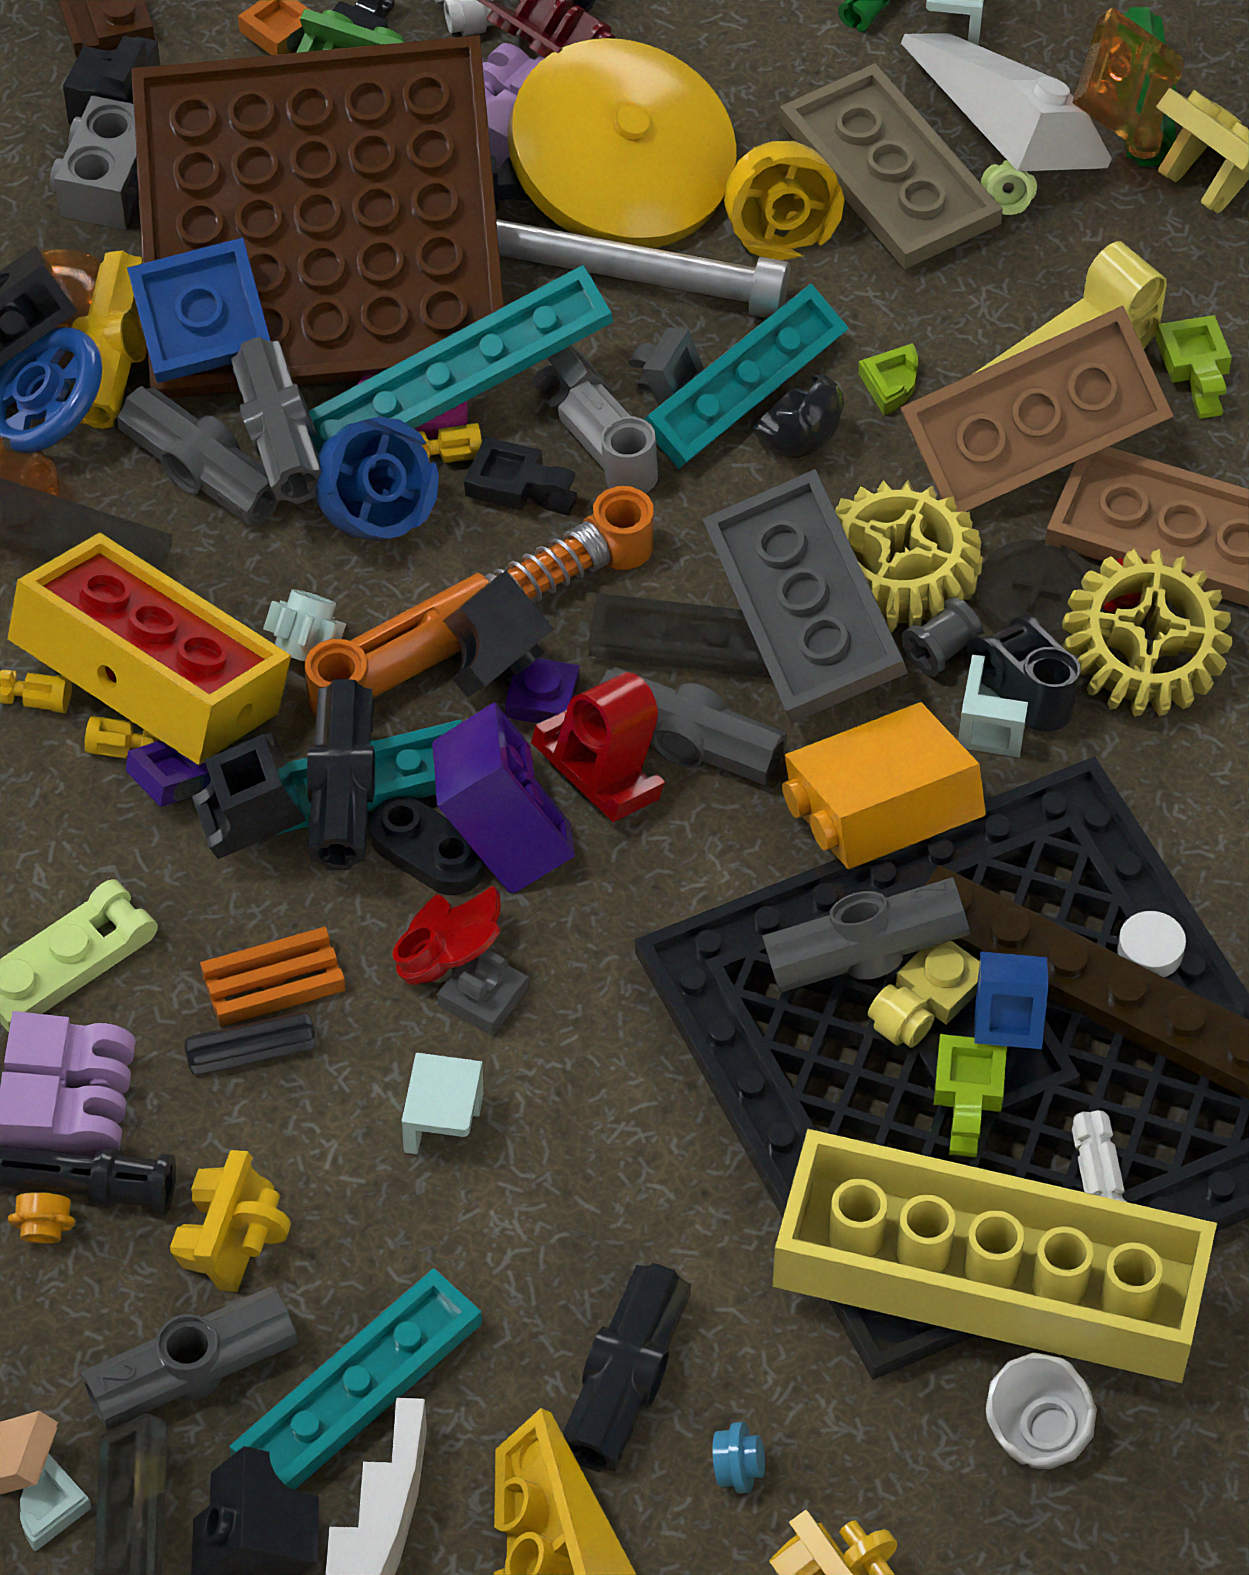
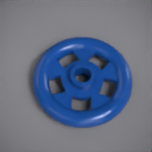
(43, 387)

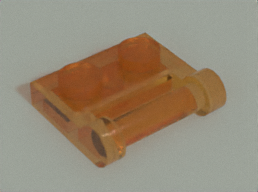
(1115, 76)

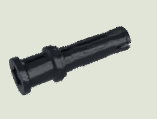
(107, 1181)

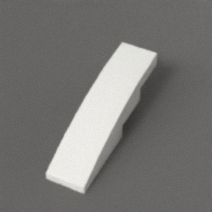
(386, 1502)

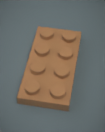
(1037, 411)
(1140, 504)

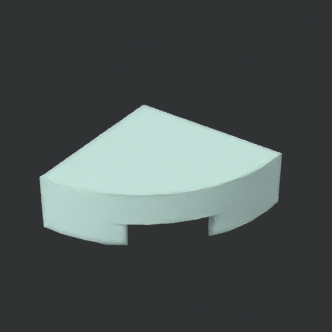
(50, 1505)

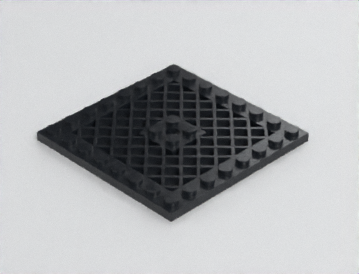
(1078, 805)

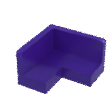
(495, 801)

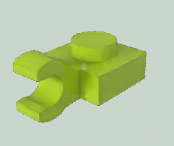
(1196, 353)
(970, 1081)

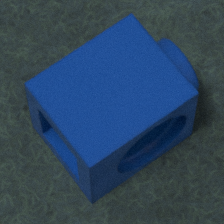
(1011, 1000)

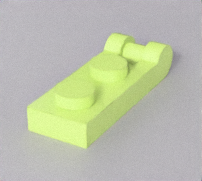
(72, 952)

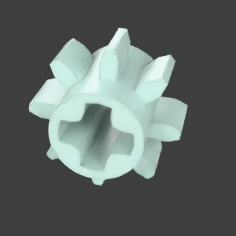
(303, 623)

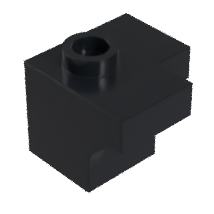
(107, 73)
(496, 632)
(247, 796)
(254, 1522)

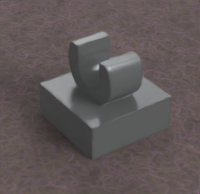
(668, 364)
(568, 369)
(484, 991)

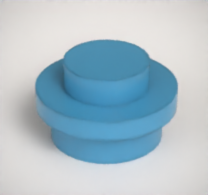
(738, 1458)

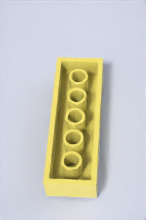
(994, 1255)

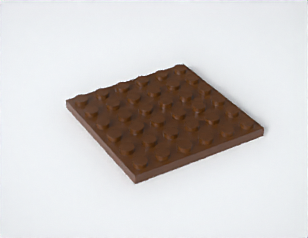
(352, 191)

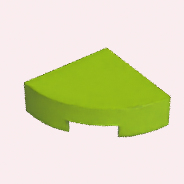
(890, 377)

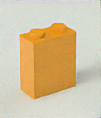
(884, 785)

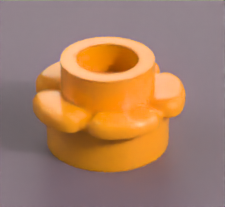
(42, 1217)

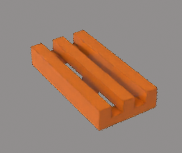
(270, 966)

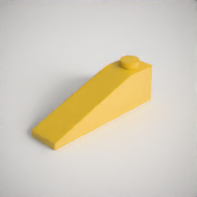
(550, 1508)

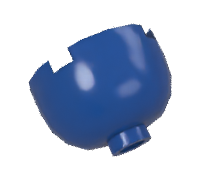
(376, 479)

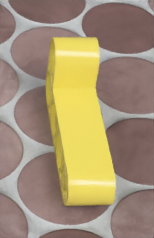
(1112, 280)

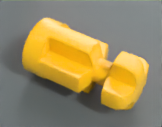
(454, 443)
(37, 690)
(114, 737)

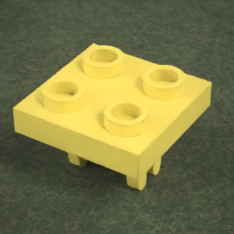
(1204, 126)

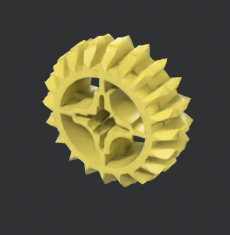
(912, 550)
(1197, 634)

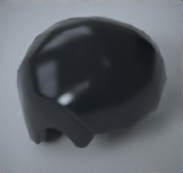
(802, 419)

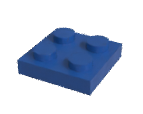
(197, 308)

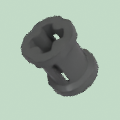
(941, 636)

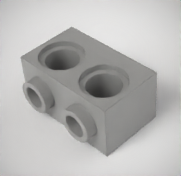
(99, 169)

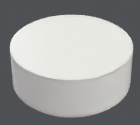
(1153, 942)

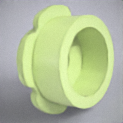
(1023, 187)

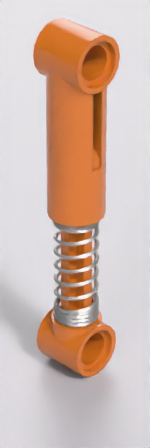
(417, 639)

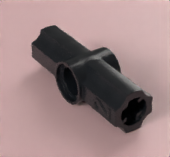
(341, 775)
(626, 1366)

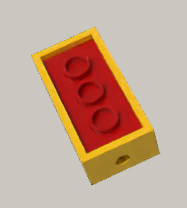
(148, 647)

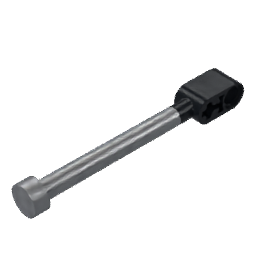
(760, 286)

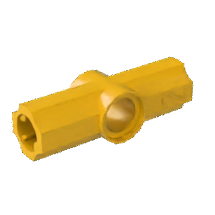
(118, 333)

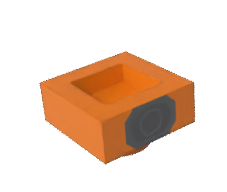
(273, 25)

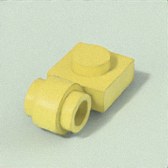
(932, 984)

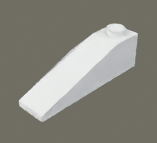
(1012, 104)

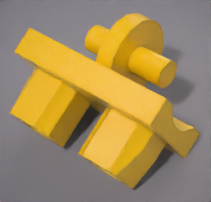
(237, 1223)
(817, 1553)

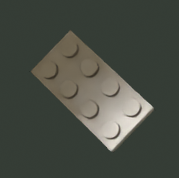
(892, 166)

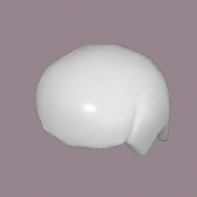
(1041, 1411)

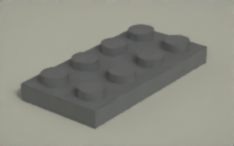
(804, 596)

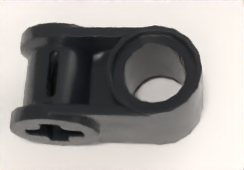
(1030, 670)

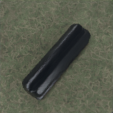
(249, 1042)

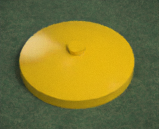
(621, 142)

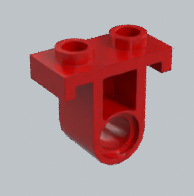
(605, 743)

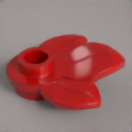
(446, 936)

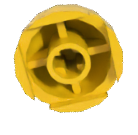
(783, 189)

